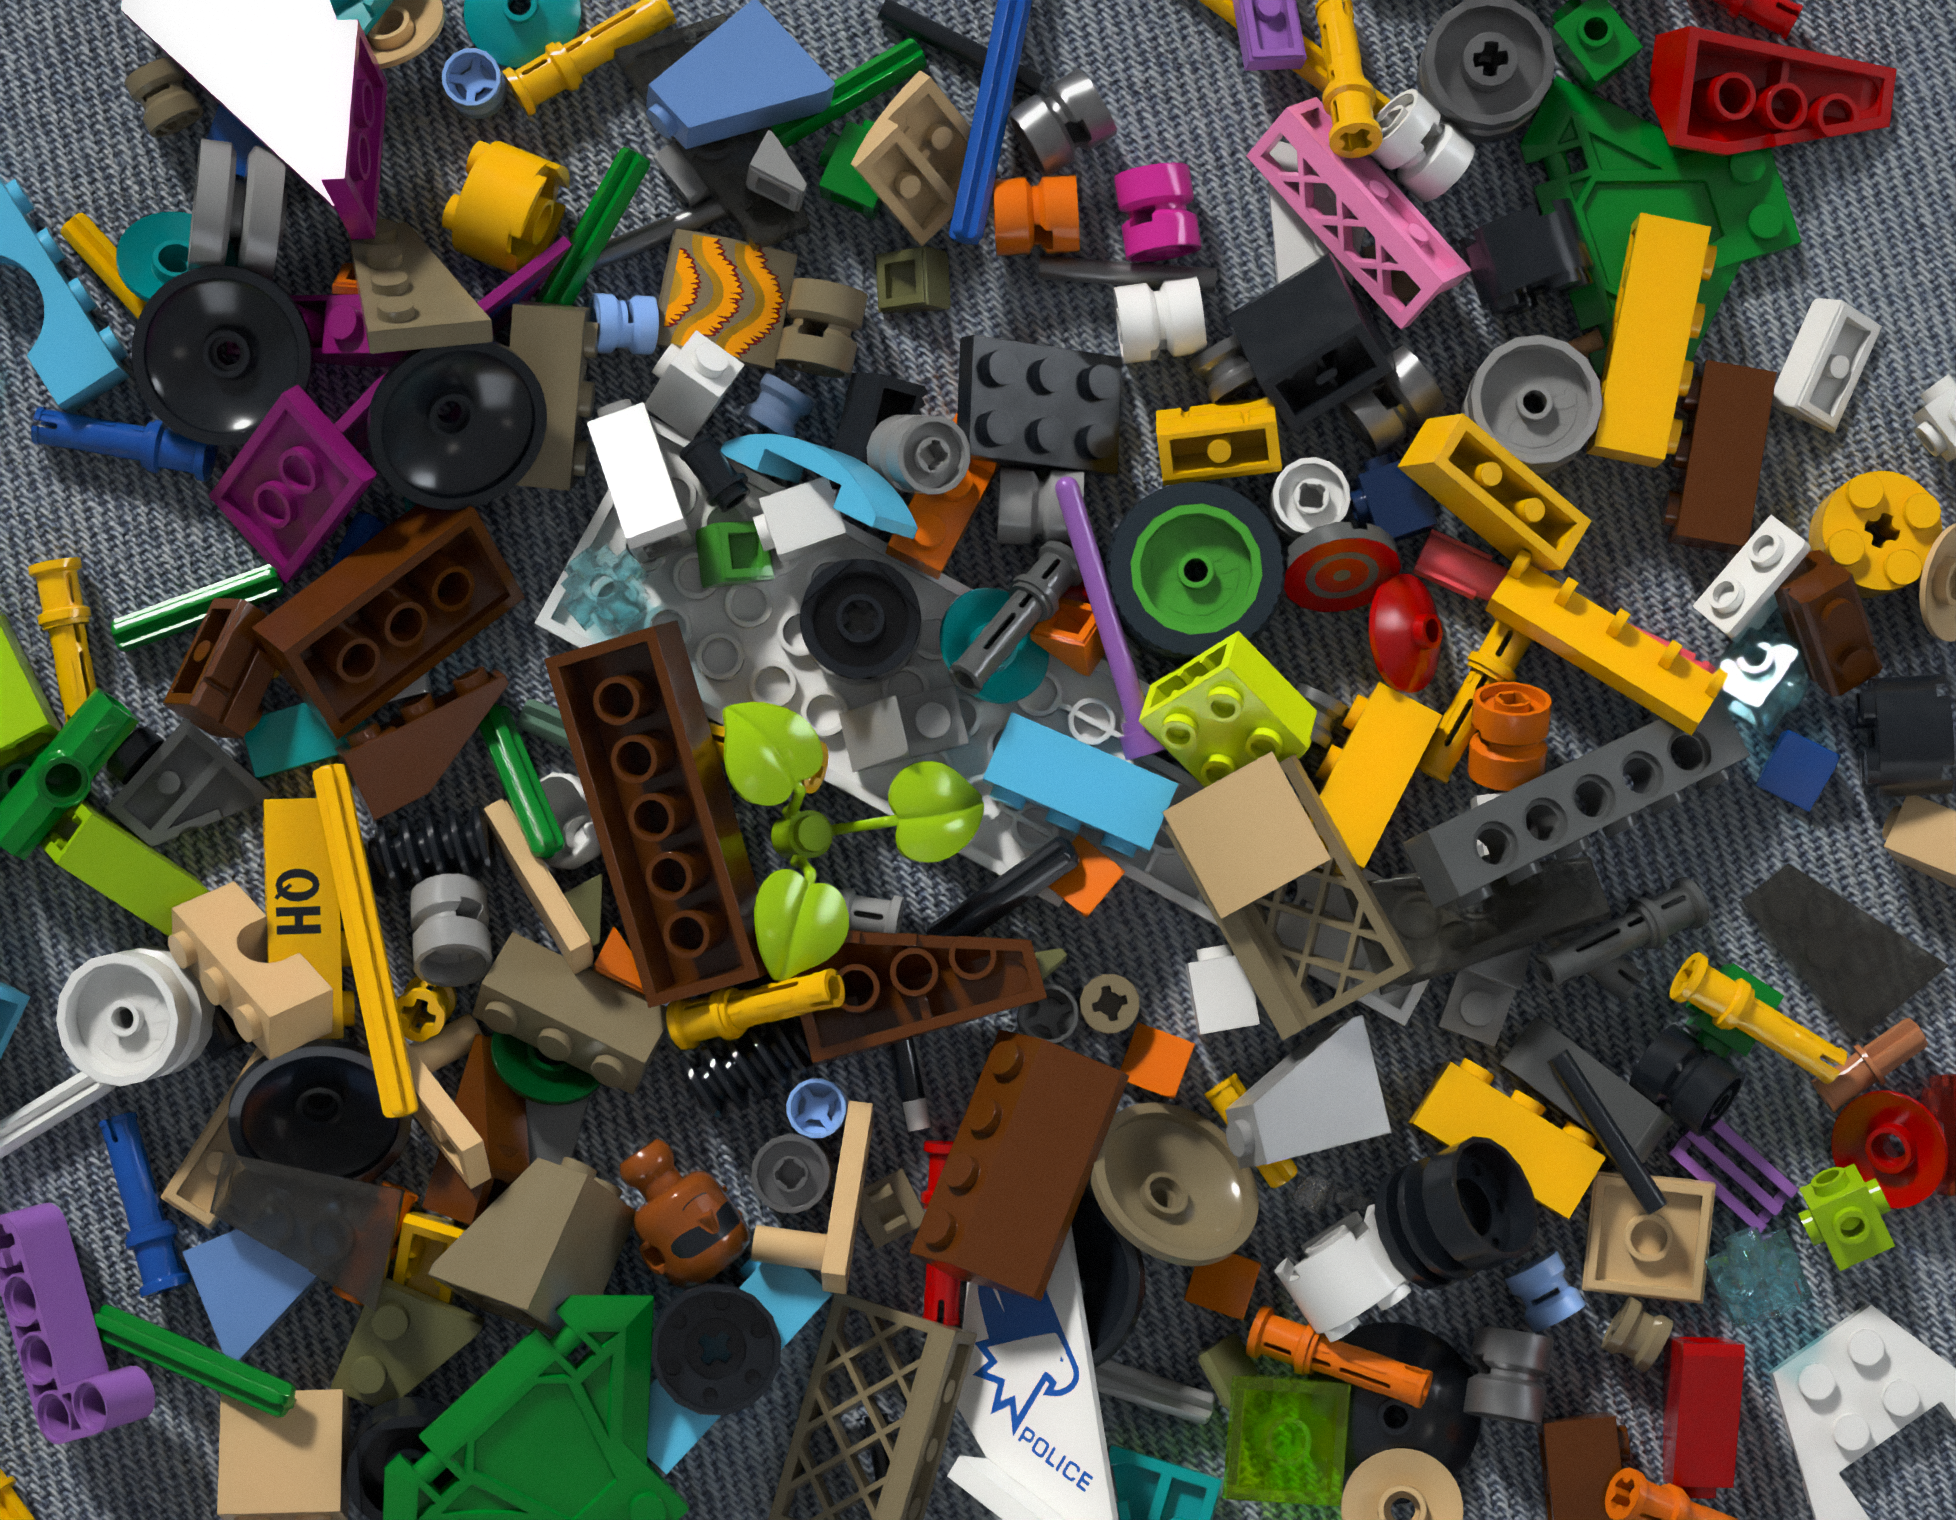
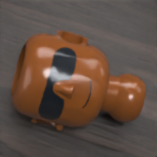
(686, 1222)

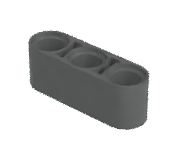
(1634, 1114)

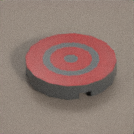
(1339, 566)

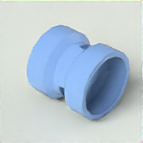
(473, 71)
(625, 323)
(809, 1108)
(1536, 1280)

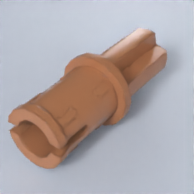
(1872, 1063)

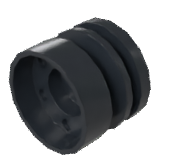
(1456, 1213)
(720, 1385)

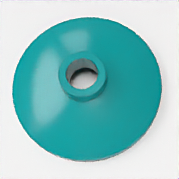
(520, 38)
(154, 249)
(964, 621)

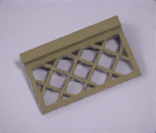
(1270, 962)
(921, 1429)

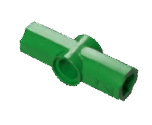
(83, 742)

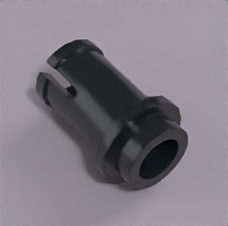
(715, 473)

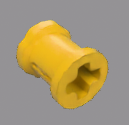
(440, 1005)

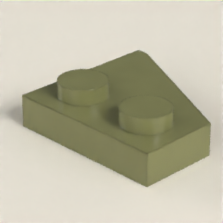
(401, 1344)

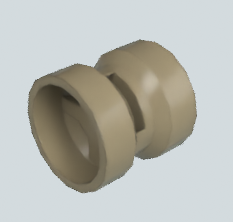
(163, 97)

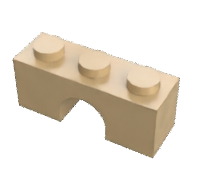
(223, 946)

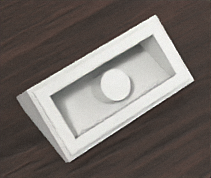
(1825, 363)

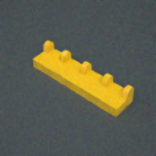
(1605, 644)

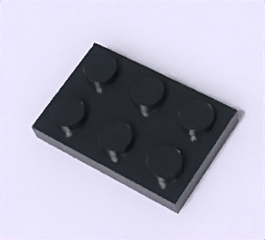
(1039, 405)

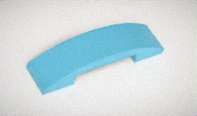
(862, 490)

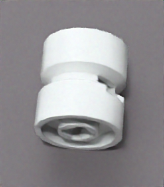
(1425, 152)
(1160, 320)
(1307, 497)

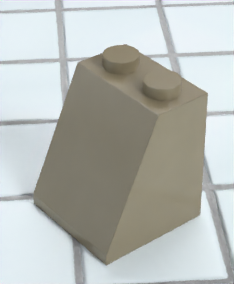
(538, 1244)

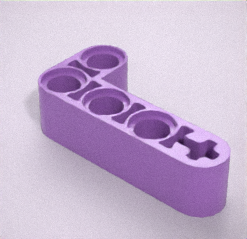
(58, 1332)

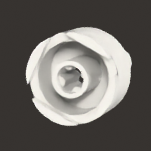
(1343, 1275)

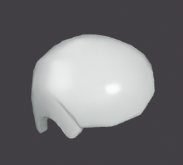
(574, 820)

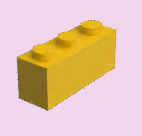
(1493, 492)
(1373, 766)
(1553, 1159)

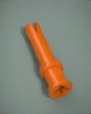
(1313, 1352)
(1652, 1501)

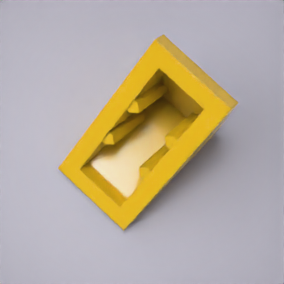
(420, 1245)

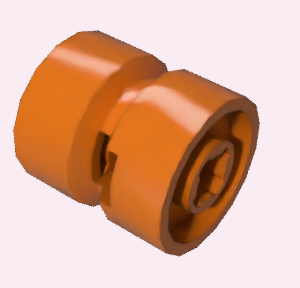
(1036, 215)
(1511, 735)

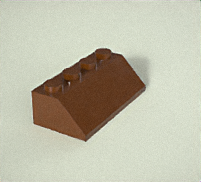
(388, 613)
(1019, 1165)

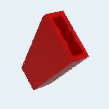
(1701, 1412)

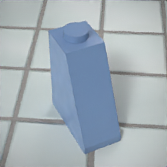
(738, 82)
(245, 1289)

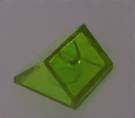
(1286, 1439)

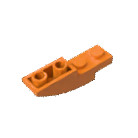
(942, 520)

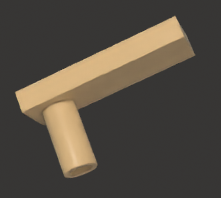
(436, 1109)
(831, 1251)

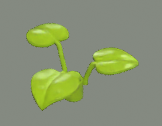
(765, 760)

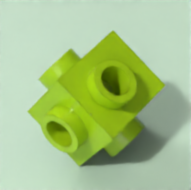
(1846, 1215)

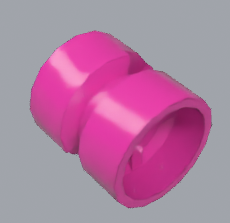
(1157, 212)

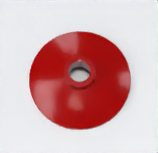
(1405, 633)
(1863, 1138)

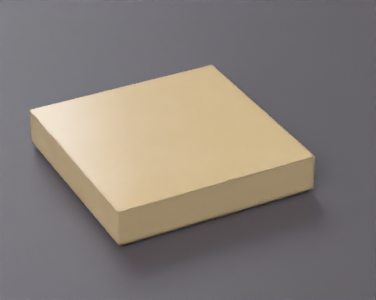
(1651, 1253)

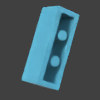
(1078, 786)

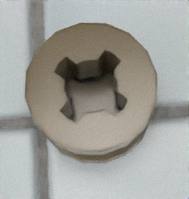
(1100, 1006)
(1637, 1334)

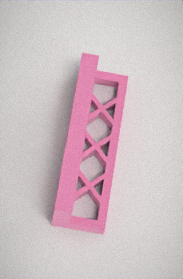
(1374, 201)

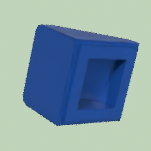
(1797, 770)

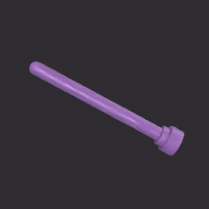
(1136, 739)

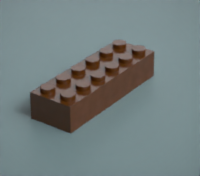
(660, 811)

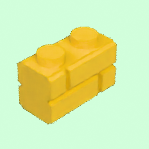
(1218, 441)

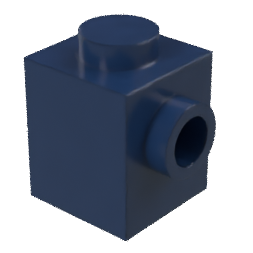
(1391, 499)

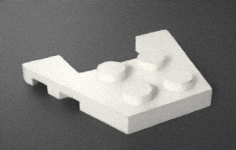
(1852, 1395)

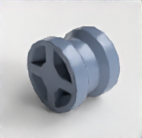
(777, 407)

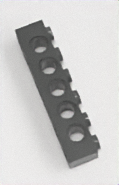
(1448, 853)

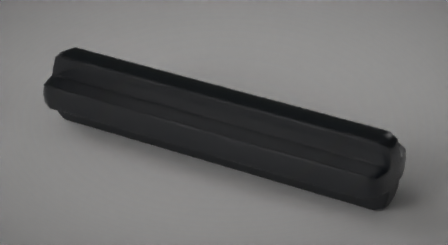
(1008, 890)

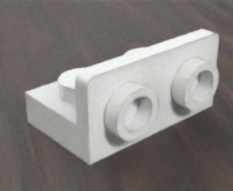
(1746, 587)

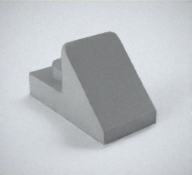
(903, 728)
(1483, 995)

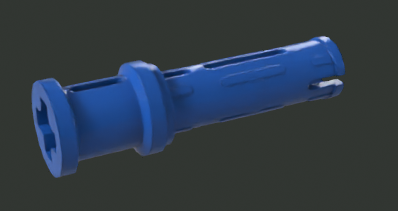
(152, 445)
(150, 1233)

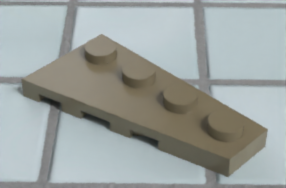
(411, 295)

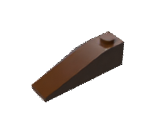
(917, 986)

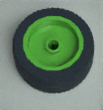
(1194, 527)

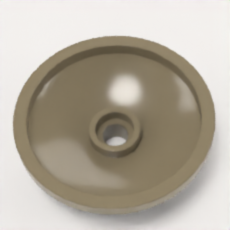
(1174, 1185)

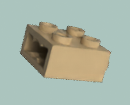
(285, 1464)

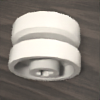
(133, 1016)

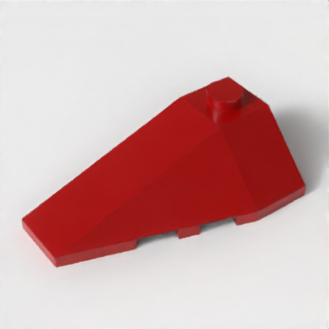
(1751, 94)

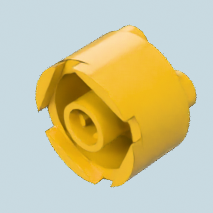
(506, 206)
(1906, 519)

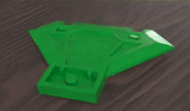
(1637, 171)
(548, 1432)

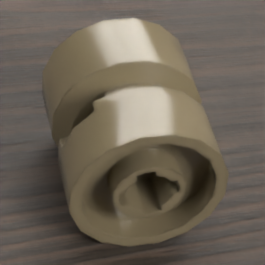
(824, 307)

